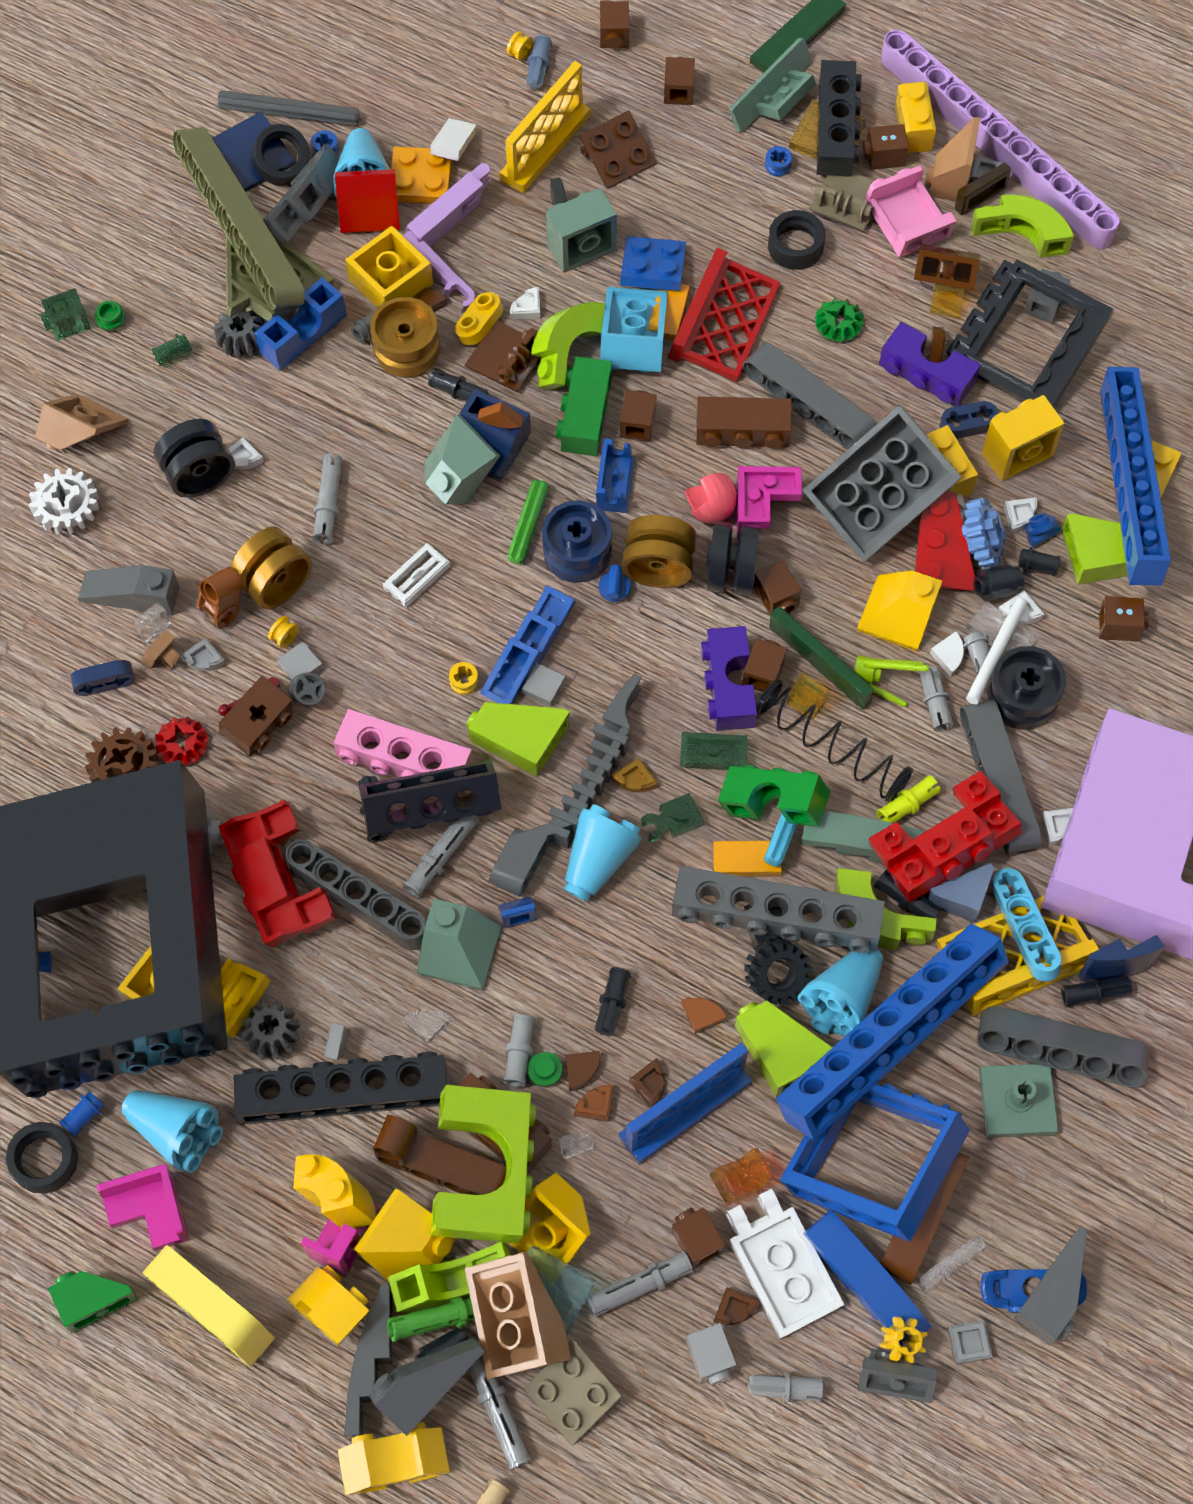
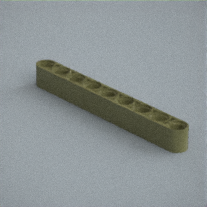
(238, 219)

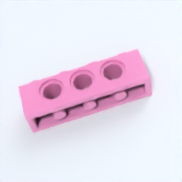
(361, 729)

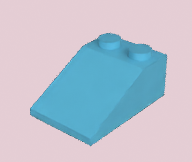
(625, 329)

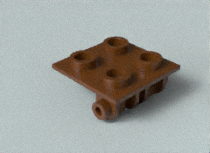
(617, 149)
(505, 356)

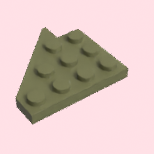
(243, 293)

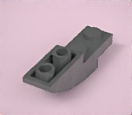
(305, 197)

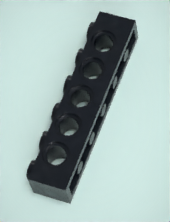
(324, 1102)

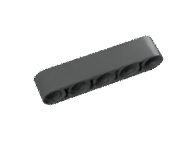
(808, 395)
(997, 761)
(349, 881)
(1063, 1046)

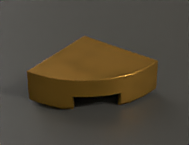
(634, 777)

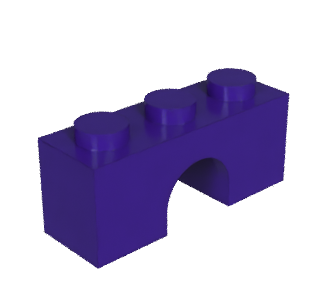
(947, 379)
(731, 704)

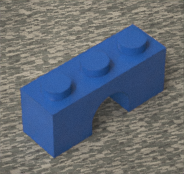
(284, 341)

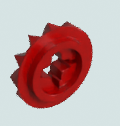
(194, 746)

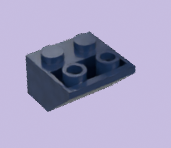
(503, 440)

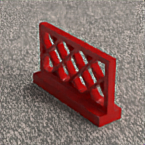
(699, 312)

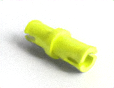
(909, 800)

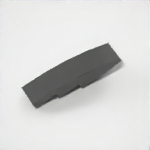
(372, 1349)

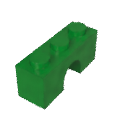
(750, 789)

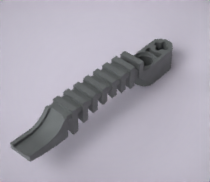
(526, 848)

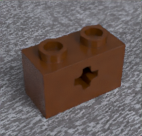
(947, 266)
(258, 700)

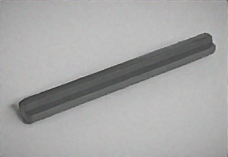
(288, 107)

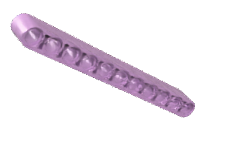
(1002, 140)

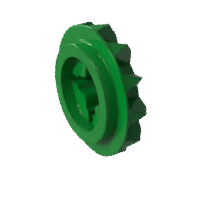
(847, 329)

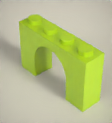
(505, 1120)

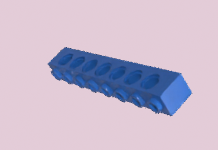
(1134, 477)
(892, 1031)

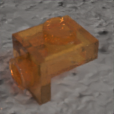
(742, 1177)

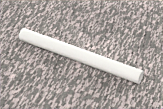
(996, 650)

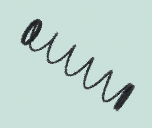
(899, 783)

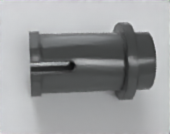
(361, 328)

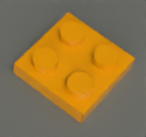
(420, 174)

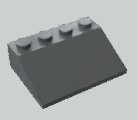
(882, 483)

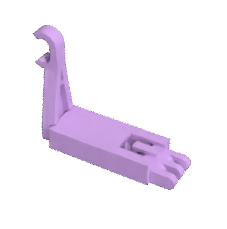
(440, 219)

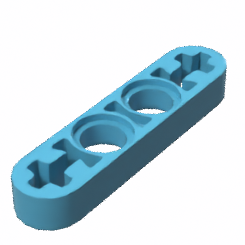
(1028, 923)

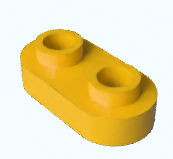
(479, 318)

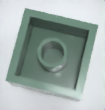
(581, 229)

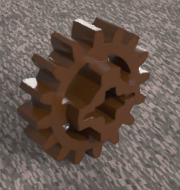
(117, 748)

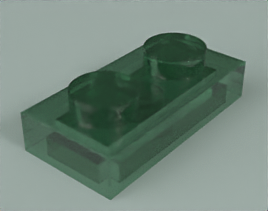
(713, 750)

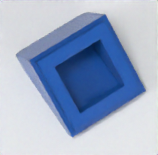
(517, 912)

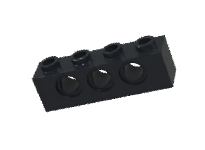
(837, 118)
(415, 789)

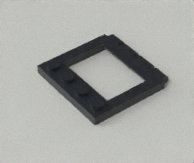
(1070, 351)

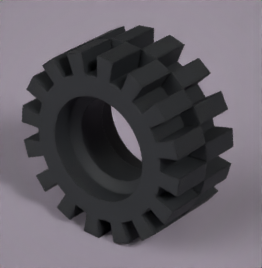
(762, 961)

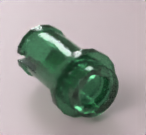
(172, 349)

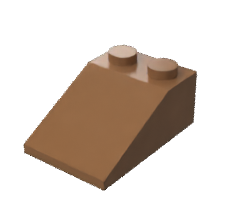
(515, 1317)

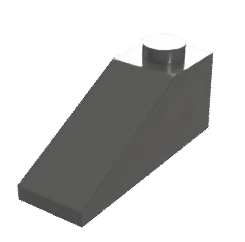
(131, 588)
(1056, 1295)
(419, 1385)

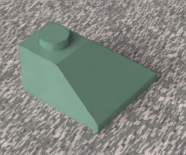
(458, 463)
(457, 945)

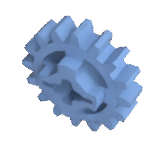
(984, 532)

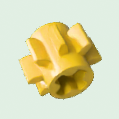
(910, 1346)

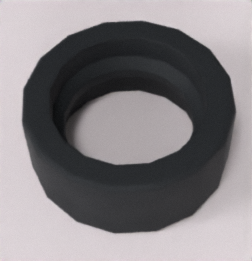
(284, 132)
(796, 221)
(27, 1136)

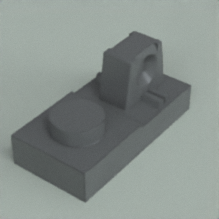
(897, 1380)

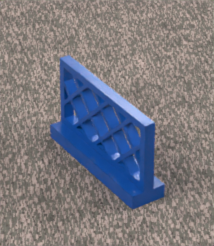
(686, 1105)

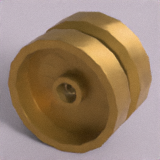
(405, 336)
(659, 551)
(271, 567)

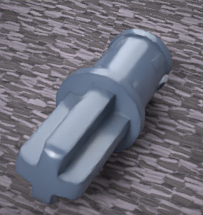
(538, 62)

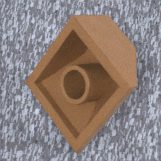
(953, 164)
(74, 421)

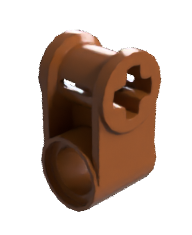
(221, 596)

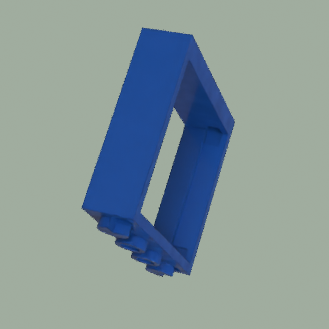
(902, 1222)

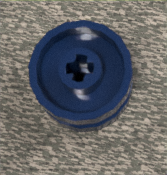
(577, 541)

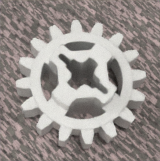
(79, 501)

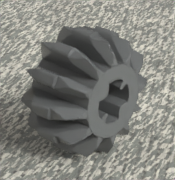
(237, 332)
(258, 1026)

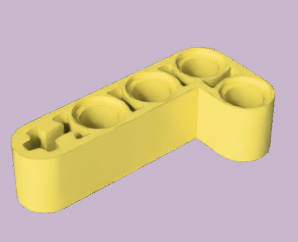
(209, 1305)

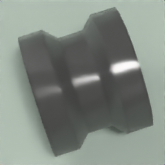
(312, 685)

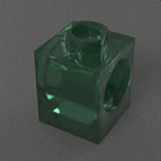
(74, 316)

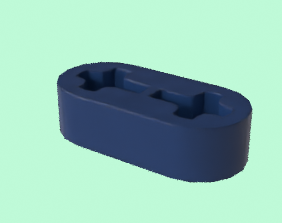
(968, 418)
(102, 677)

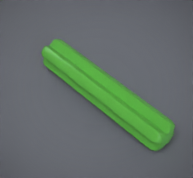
(528, 522)

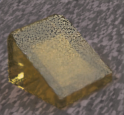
(947, 300)
(806, 693)

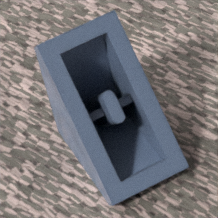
(963, 894)

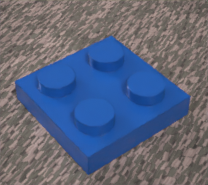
(653, 263)

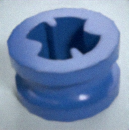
(324, 137)
(776, 168)

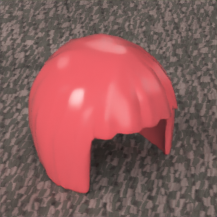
(713, 498)

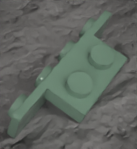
(776, 88)

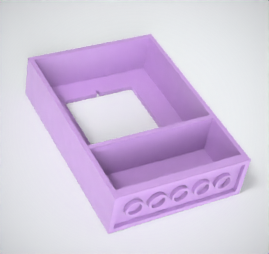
(1130, 836)

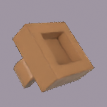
(161, 651)

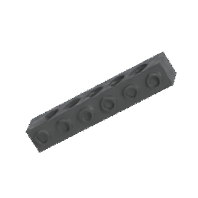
(794, 900)

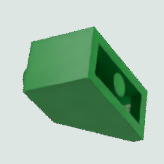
(88, 1298)

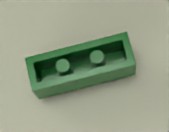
(584, 406)

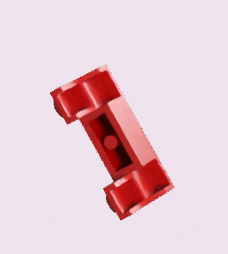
(951, 844)
(266, 878)

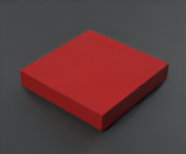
(367, 200)

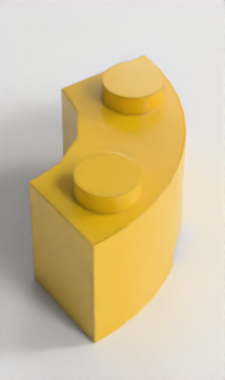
(335, 1190)
(329, 1304)
(388, 1460)

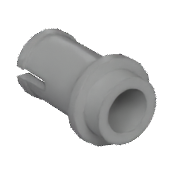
(977, 648)

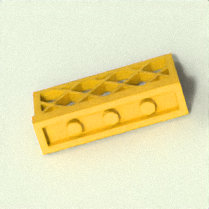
(545, 130)
(1019, 981)

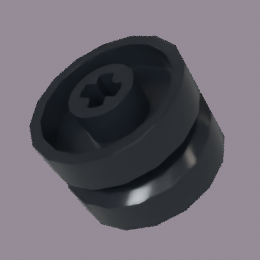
(194, 458)
(732, 558)
(1027, 687)

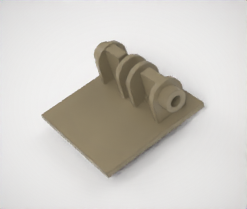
(844, 200)
(573, 1393)

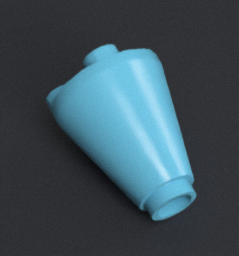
(360, 154)
(598, 851)
(842, 993)
(174, 1126)

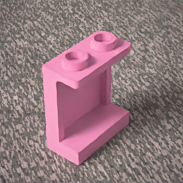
(908, 212)

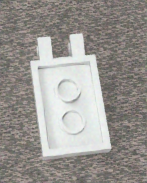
(782, 1266)

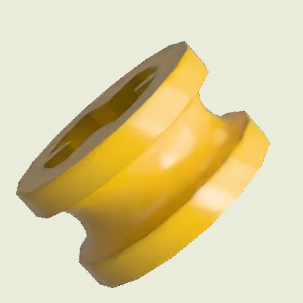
(519, 46)
(283, 632)
(458, 687)

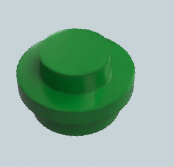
(109, 315)
(544, 1069)

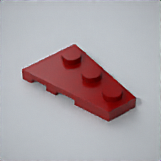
(942, 547)

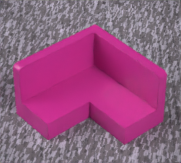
(759, 486)
(149, 1196)
(336, 1246)

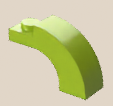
(1027, 218)
(557, 335)
(894, 926)
(439, 1283)

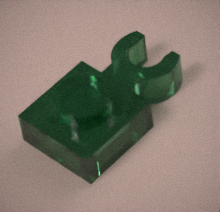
(676, 816)

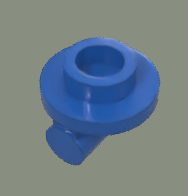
(1041, 528)
(614, 585)

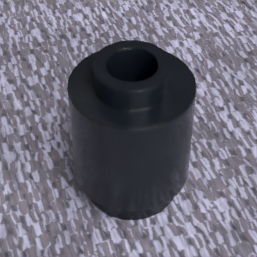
(998, 582)

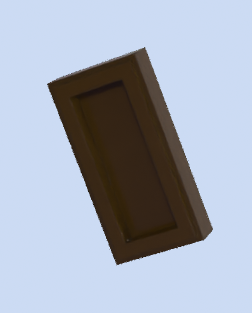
(982, 188)

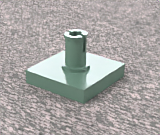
(1018, 1101)

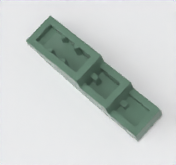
(849, 834)

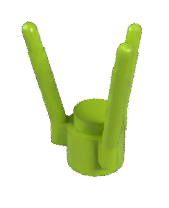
(871, 670)

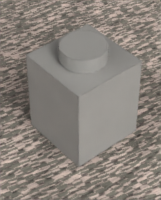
(711, 1354)

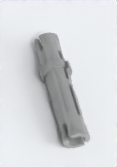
(326, 508)
(432, 863)
(645, 1281)
(516, 1452)

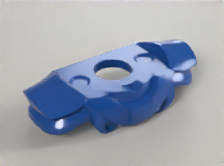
(1006, 1291)

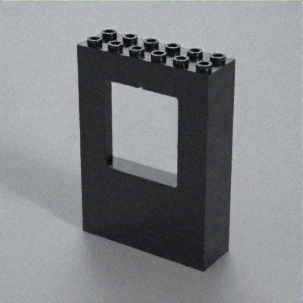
(89, 848)

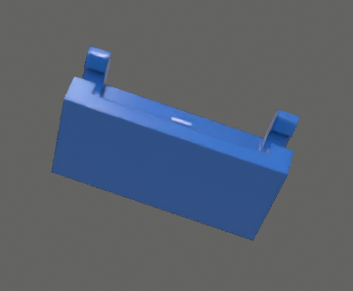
(614, 477)

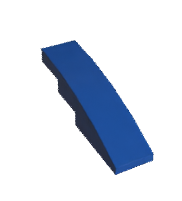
(528, 646)
(862, 1273)

